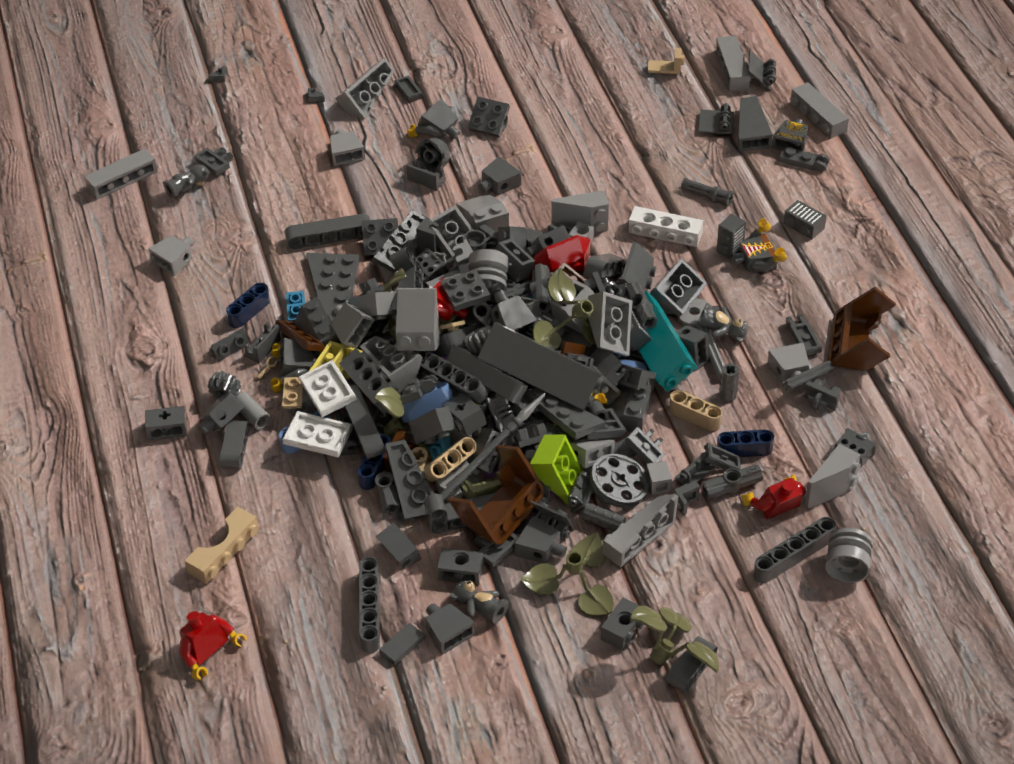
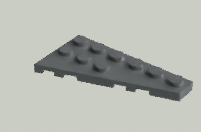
(333, 278)

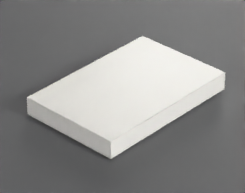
(327, 388)
(317, 434)

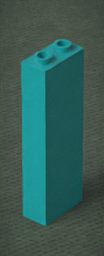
(666, 351)

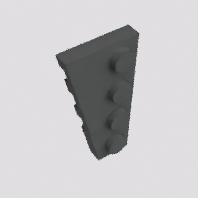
(402, 237)
(565, 415)

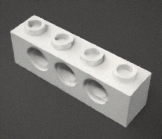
(665, 226)

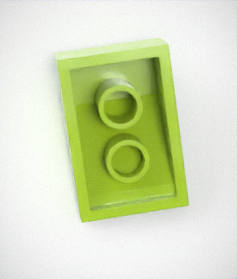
(556, 465)

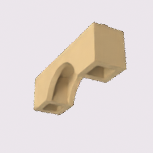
(207, 562)

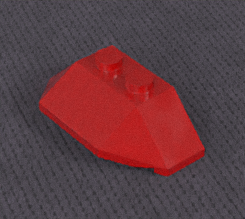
(571, 251)

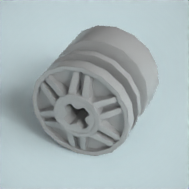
(491, 268)
(849, 555)

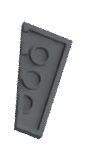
(408, 480)

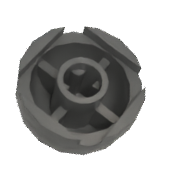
(432, 154)

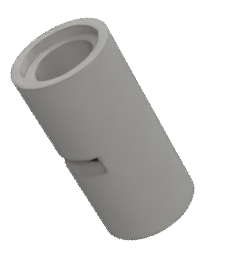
(253, 411)

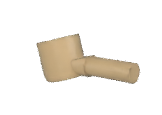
(275, 366)

